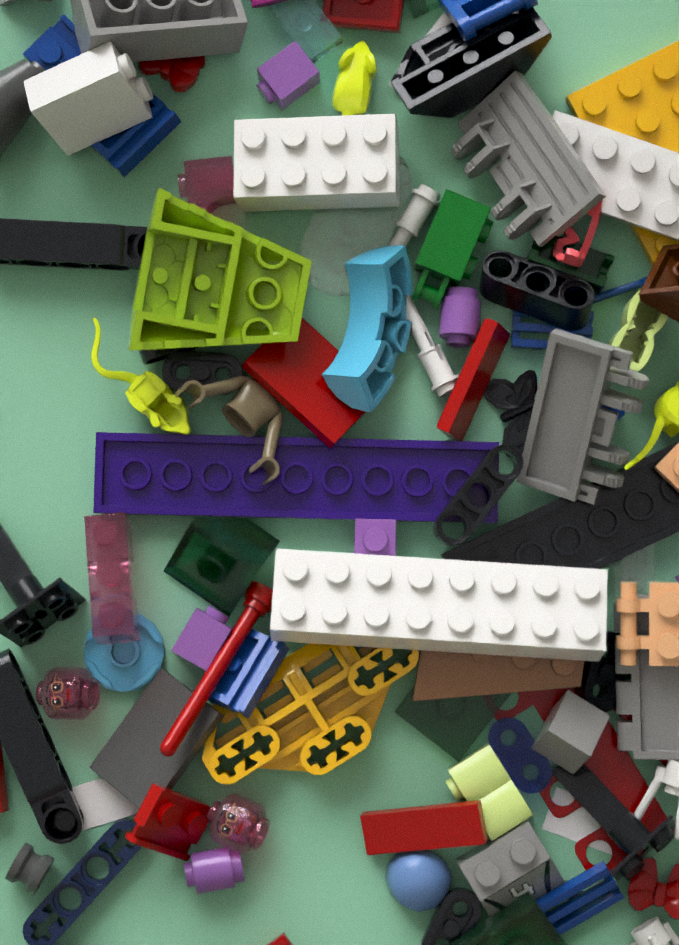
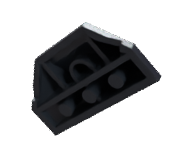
(450, 75)

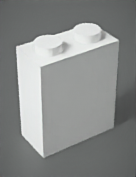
(89, 98)

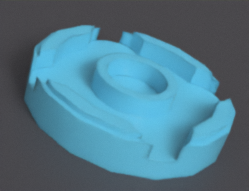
(126, 664)

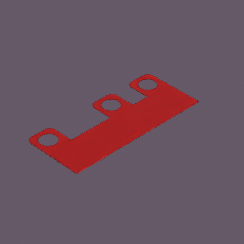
(608, 764)

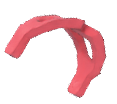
(573, 256)

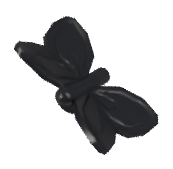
(517, 398)

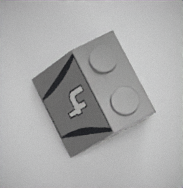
(509, 868)

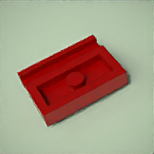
(169, 822)

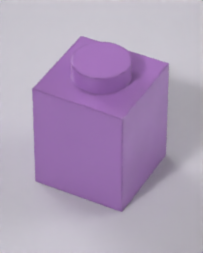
(287, 76)
(375, 537)
(203, 637)

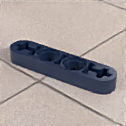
(83, 882)

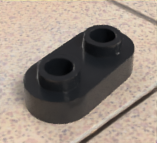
(202, 366)
(604, 675)
(448, 924)

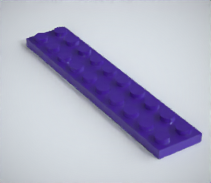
(314, 482)

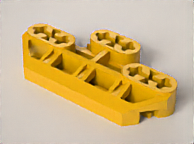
(310, 715)

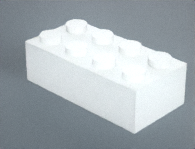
(317, 163)

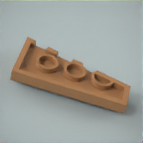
(468, 674)

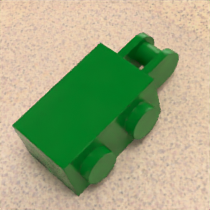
(450, 244)

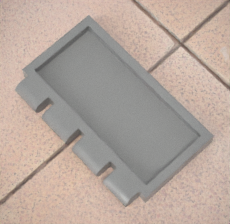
(651, 701)

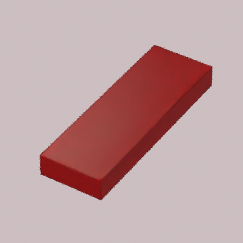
(473, 380)
(424, 827)

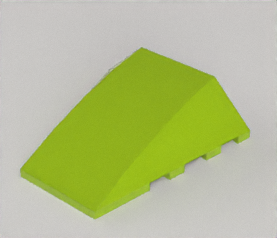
(213, 283)

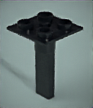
(35, 605)
(616, 820)

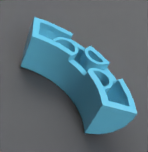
(374, 329)

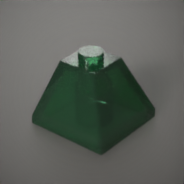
(221, 559)

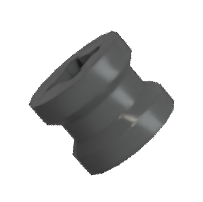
(29, 868)

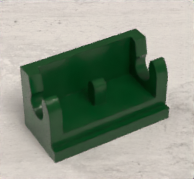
(593, 269)

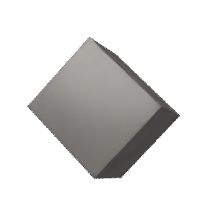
(570, 732)

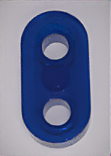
(519, 754)

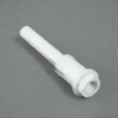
(415, 214)
(431, 354)

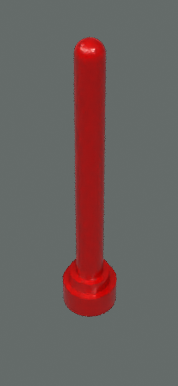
(257, 603)

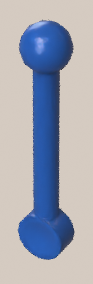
(619, 290)

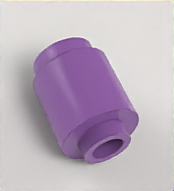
(460, 316)
(214, 870)

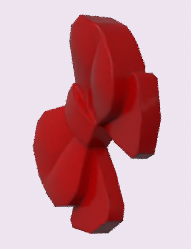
(180, 72)
(645, 891)

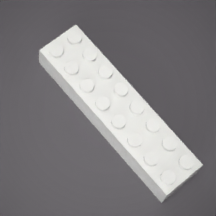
(439, 605)

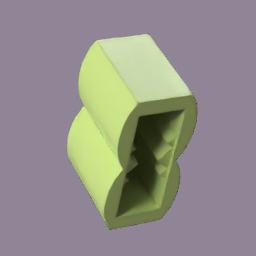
(637, 331)
(485, 779)

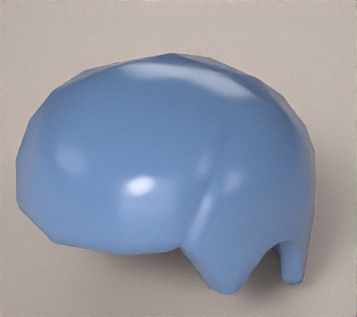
(418, 879)

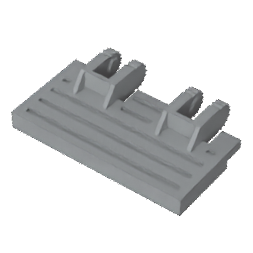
(535, 164)
(568, 417)

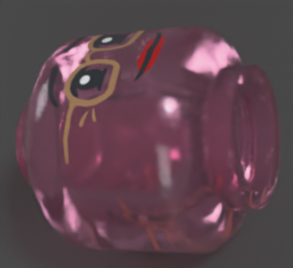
(68, 693)
(238, 823)

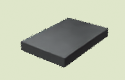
(133, 753)

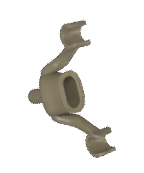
(246, 412)

